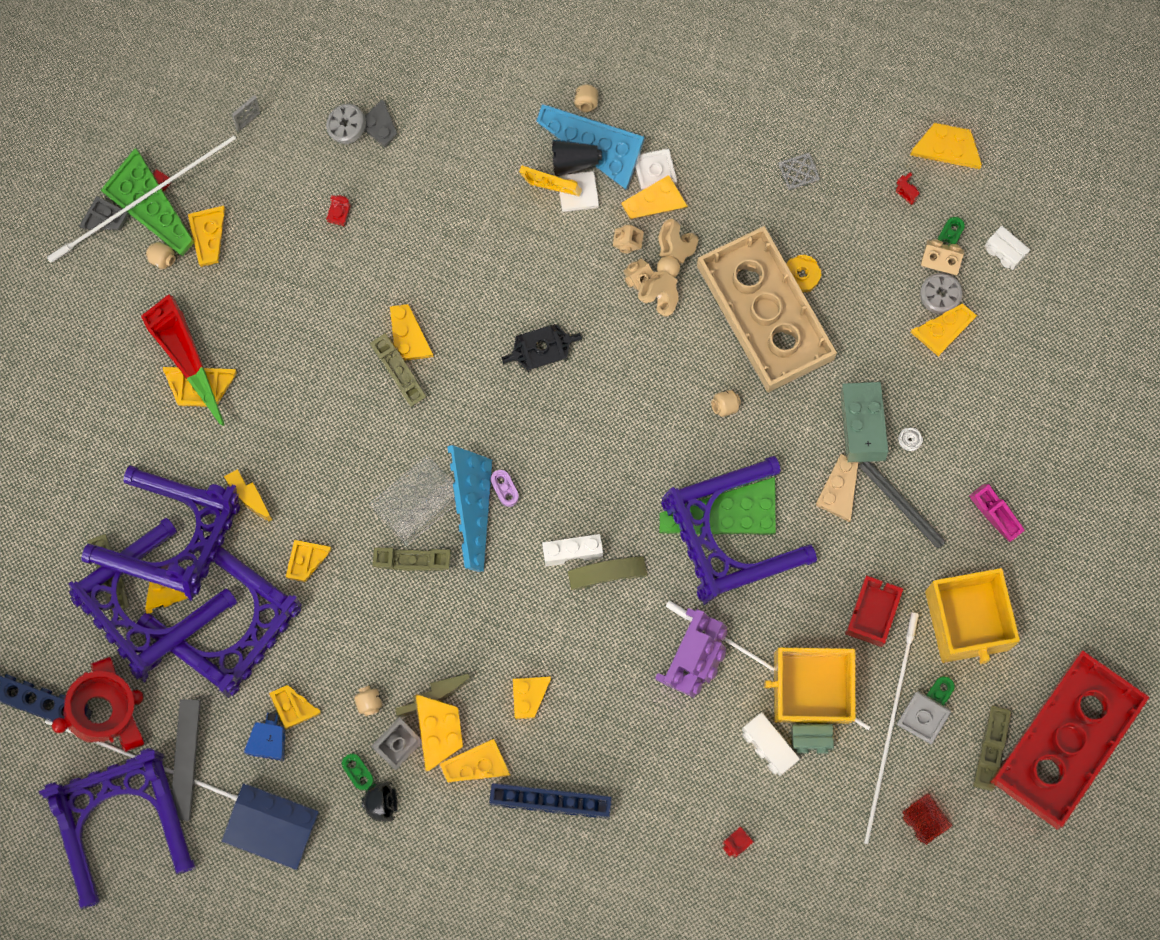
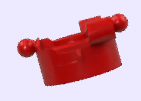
(106, 685)

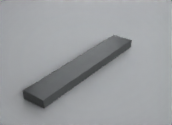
(185, 757)

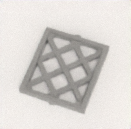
(251, 114)
(796, 159)

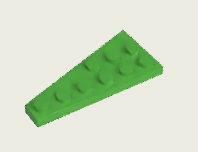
(155, 212)
(734, 512)

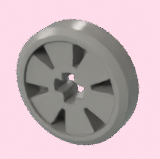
(337, 119)
(946, 284)

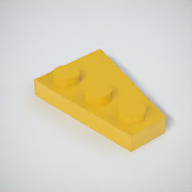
(655, 199)

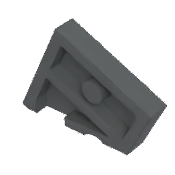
(380, 125)
(99, 212)

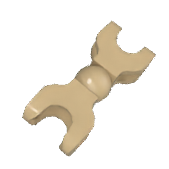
(663, 282)

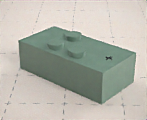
(864, 422)

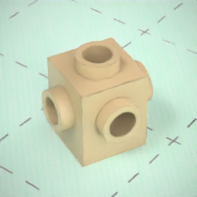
(628, 238)
(637, 273)

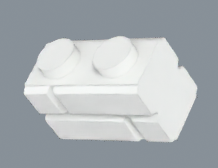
(1007, 248)

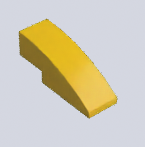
(248, 495)

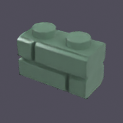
(812, 737)

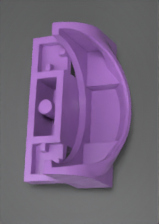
(697, 655)

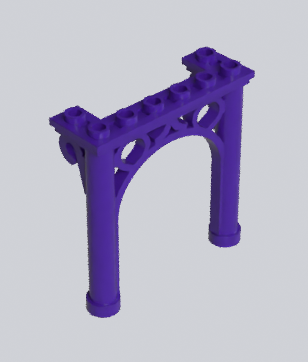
(674, 503)
(188, 581)
(256, 584)
(85, 591)
(72, 834)

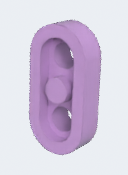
(505, 488)

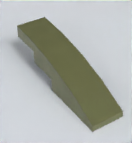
(440, 691)
(992, 747)

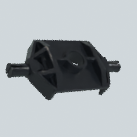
(530, 357)

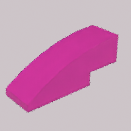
(996, 512)

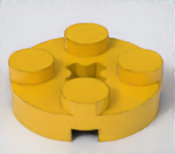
(811, 269)

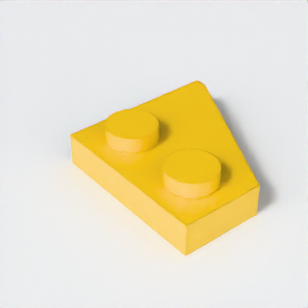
(528, 695)
(292, 707)

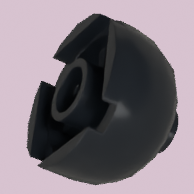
(380, 801)

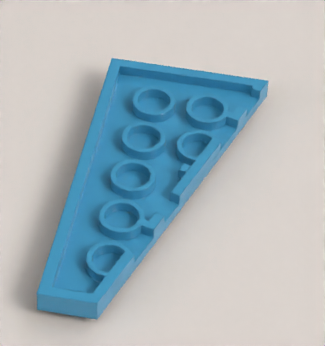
(618, 146)
(472, 502)

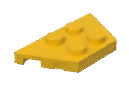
(948, 145)
(187, 396)
(438, 730)

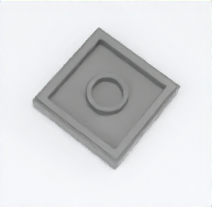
(924, 717)

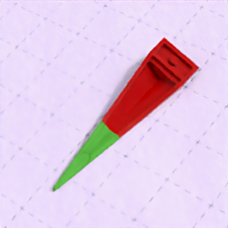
(172, 333)

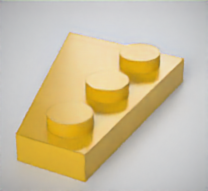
(550, 182)
(207, 234)
(943, 330)
(408, 335)
(477, 763)

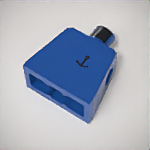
(267, 739)

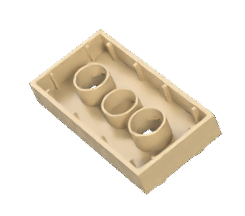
(766, 309)

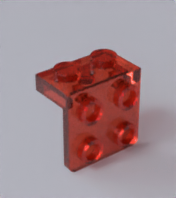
(926, 819)

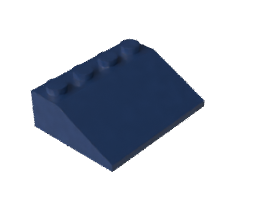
(270, 826)

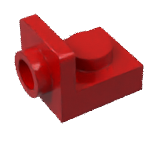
(906, 190)
(338, 210)
(736, 843)

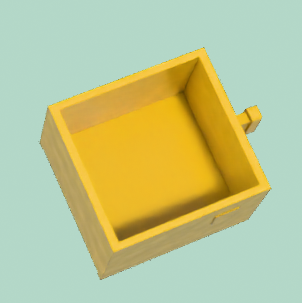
(972, 616)
(813, 685)

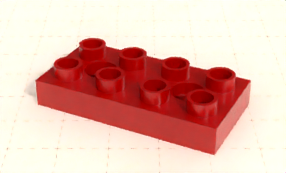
(1069, 740)

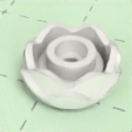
(911, 433)

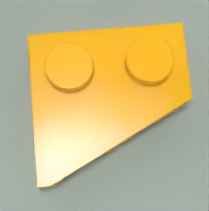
(305, 560)
(161, 595)

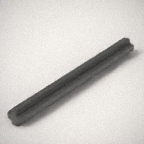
(912, 514)

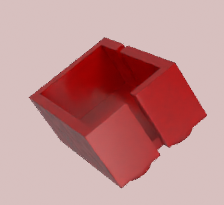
(874, 611)

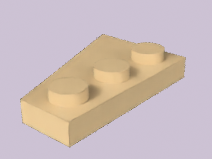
(839, 489)

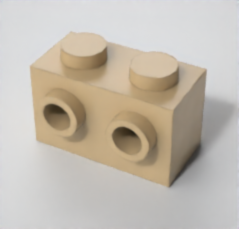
(942, 256)

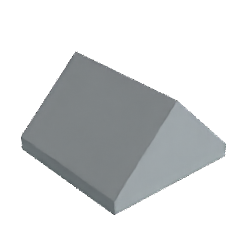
(397, 743)

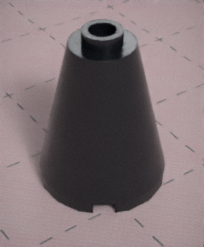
(573, 156)

